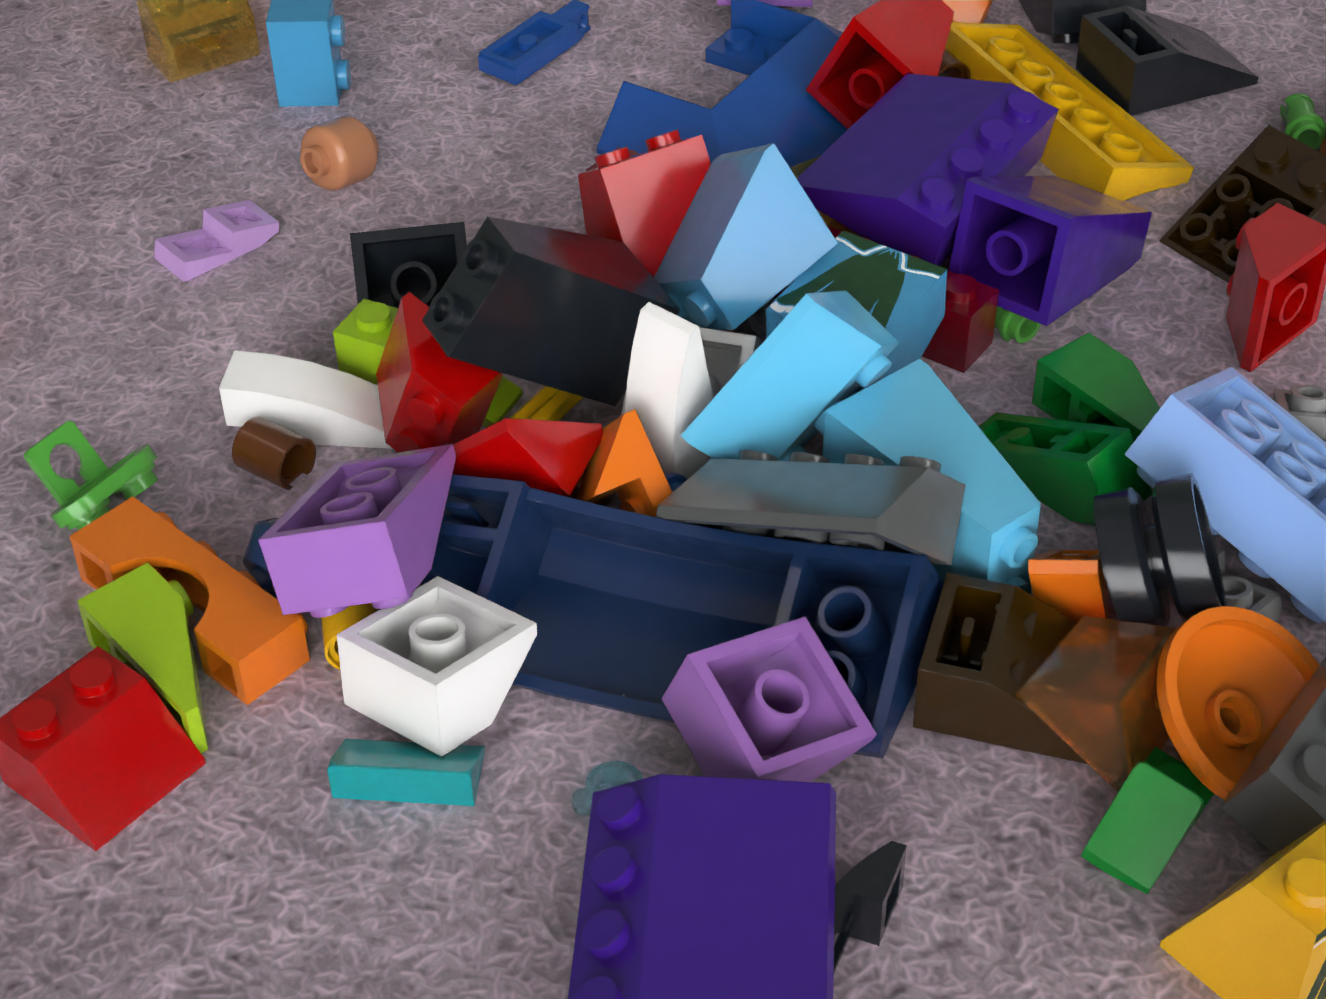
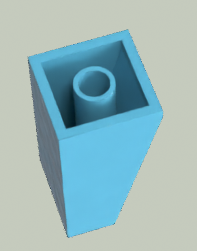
(921, 418)

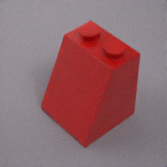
(878, 52)
(644, 194)

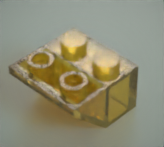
(197, 34)

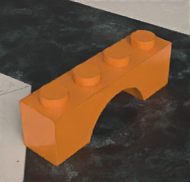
(241, 635)

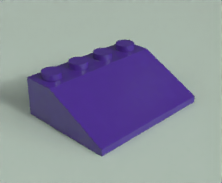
(909, 158)
(707, 891)

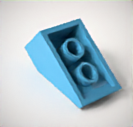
(306, 52)

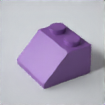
(767, 707)

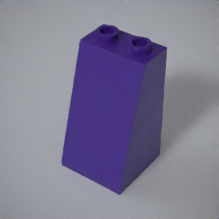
(1044, 241)

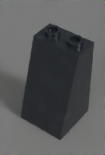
(546, 307)

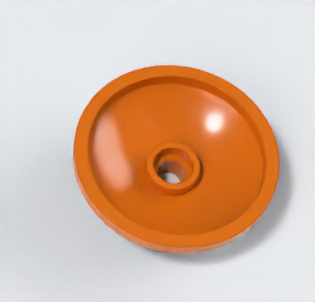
(1226, 689)

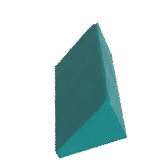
(405, 772)

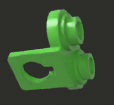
(90, 500)

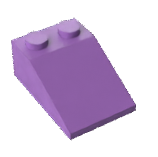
(360, 533)

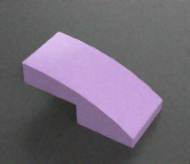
(224, 235)

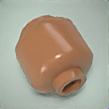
(339, 153)

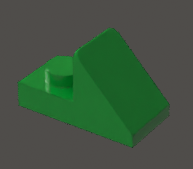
(1147, 821)

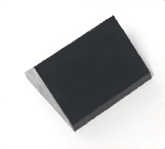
(406, 261)

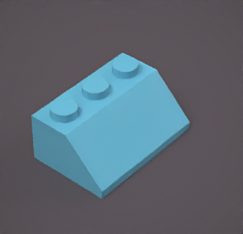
(796, 374)

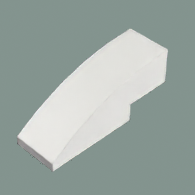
(668, 386)
(304, 398)

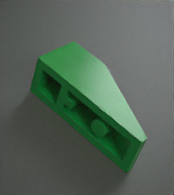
(1093, 386)
(1066, 460)

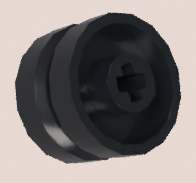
(1149, 559)

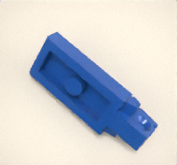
(535, 43)

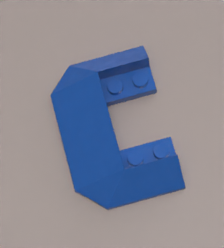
(770, 106)

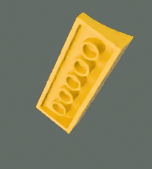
(1092, 135)

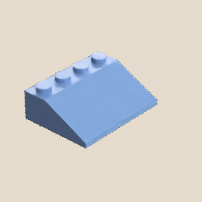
(1255, 474)

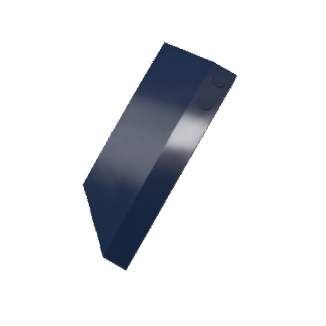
(636, 593)

